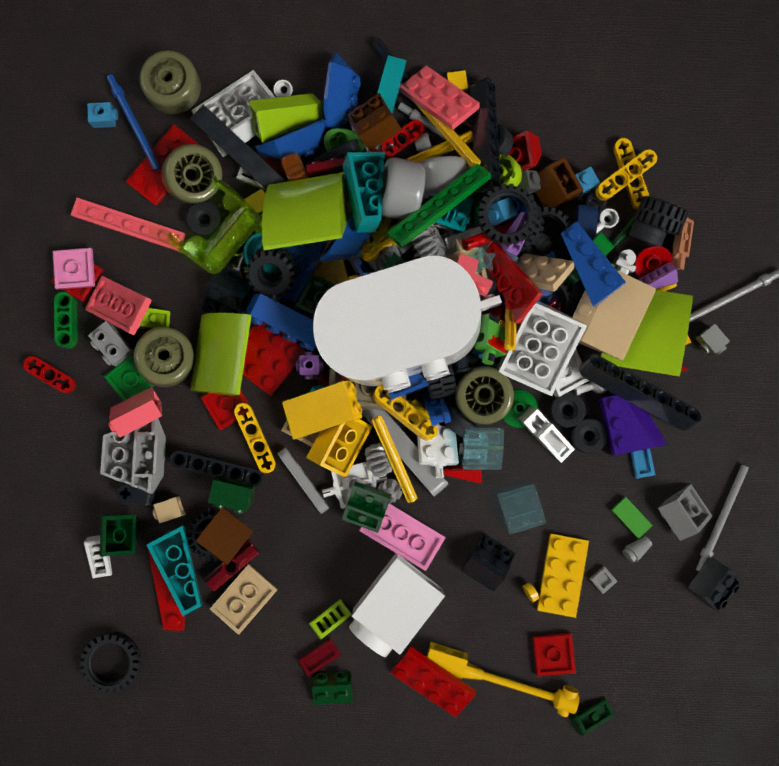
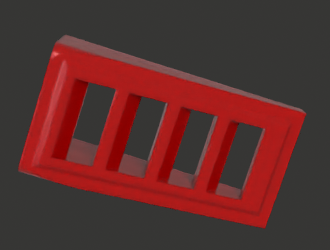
(465, 474)

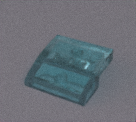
(483, 448)
(521, 509)

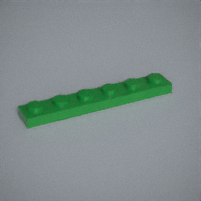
(439, 205)

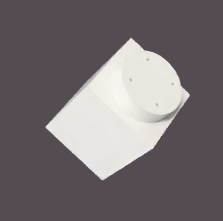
(395, 607)

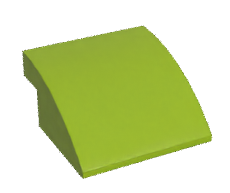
(304, 211)
(661, 335)
(220, 353)

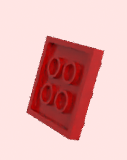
(269, 358)

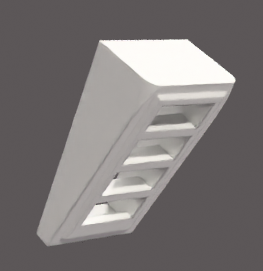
(90, 549)

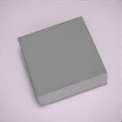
(603, 580)

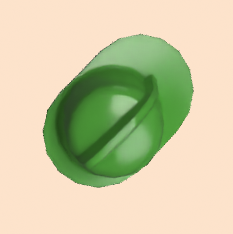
(340, 136)

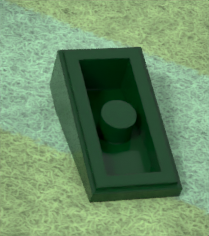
(592, 717)

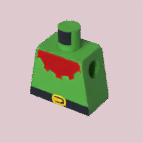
(491, 339)

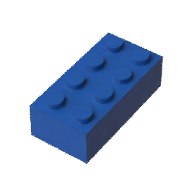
(282, 320)

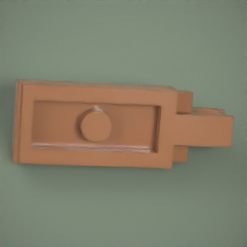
(682, 245)

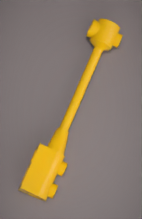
(457, 664)

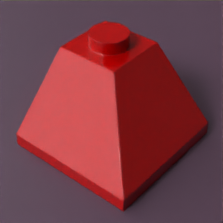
(526, 150)

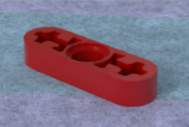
(408, 138)
(35, 372)

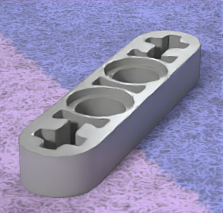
(303, 480)

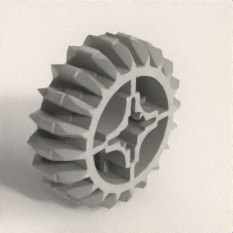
(430, 243)

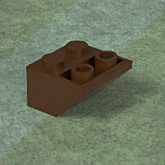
(374, 122)
(558, 184)

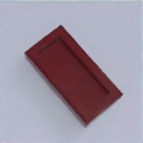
(319, 657)

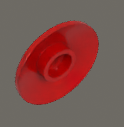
(658, 253)

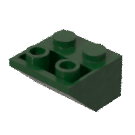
(231, 494)

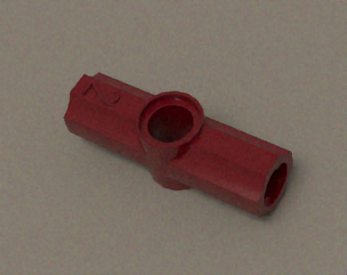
(222, 573)

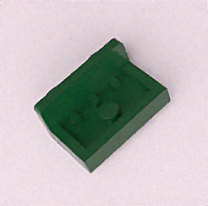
(332, 687)

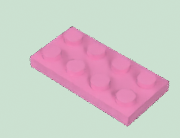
(407, 537)

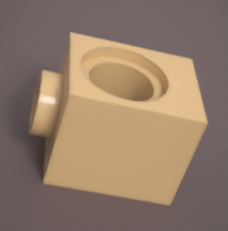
(168, 510)

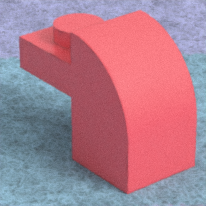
(470, 265)

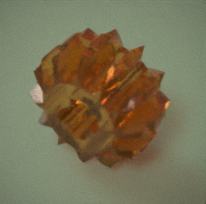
(293, 167)

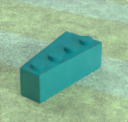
(364, 184)
(177, 568)

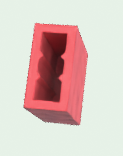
(135, 412)

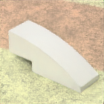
(546, 433)

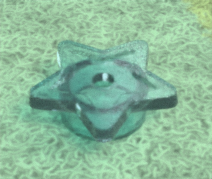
(488, 258)

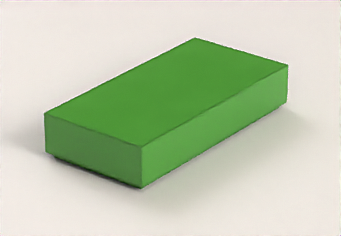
(631, 517)

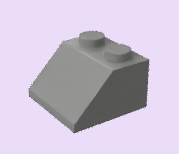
(685, 512)

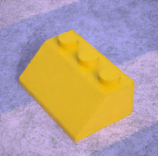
(339, 446)

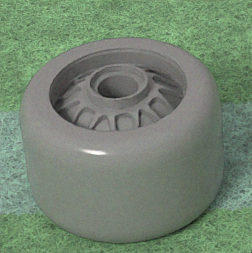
(440, 173)
(402, 188)

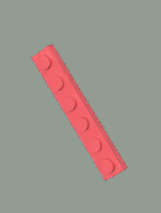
(124, 223)

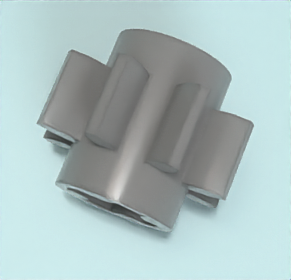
(392, 487)

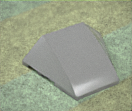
(135, 456)

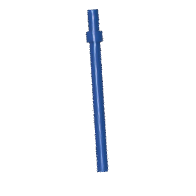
(118, 93)

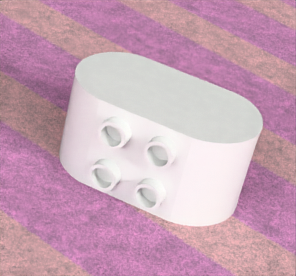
(399, 323)

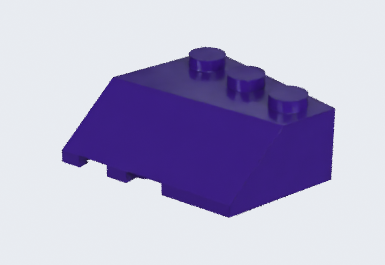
(628, 426)

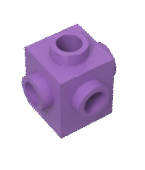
(315, 370)

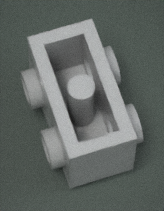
(110, 343)

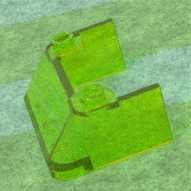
(227, 239)

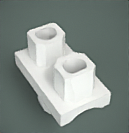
(625, 260)

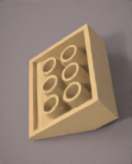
(615, 319)

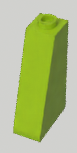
(284, 114)

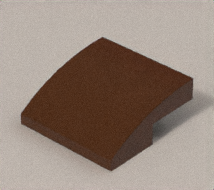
(224, 536)

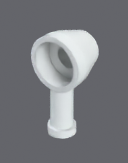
(279, 84)
(612, 215)
(588, 387)

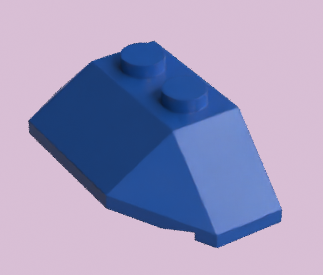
(340, 92)
(301, 141)
(346, 246)

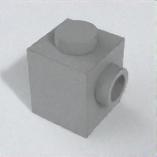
(712, 340)

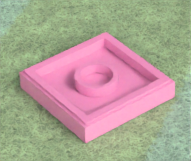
(73, 268)

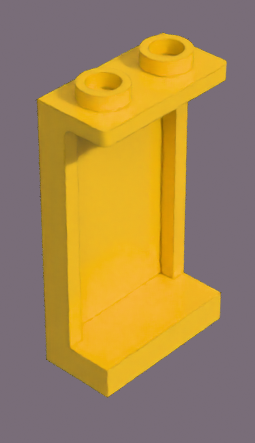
(322, 409)

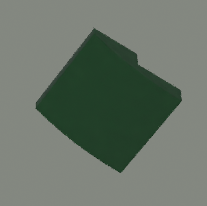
(366, 507)

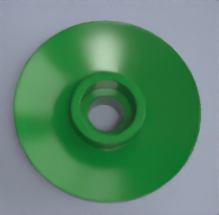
(525, 400)

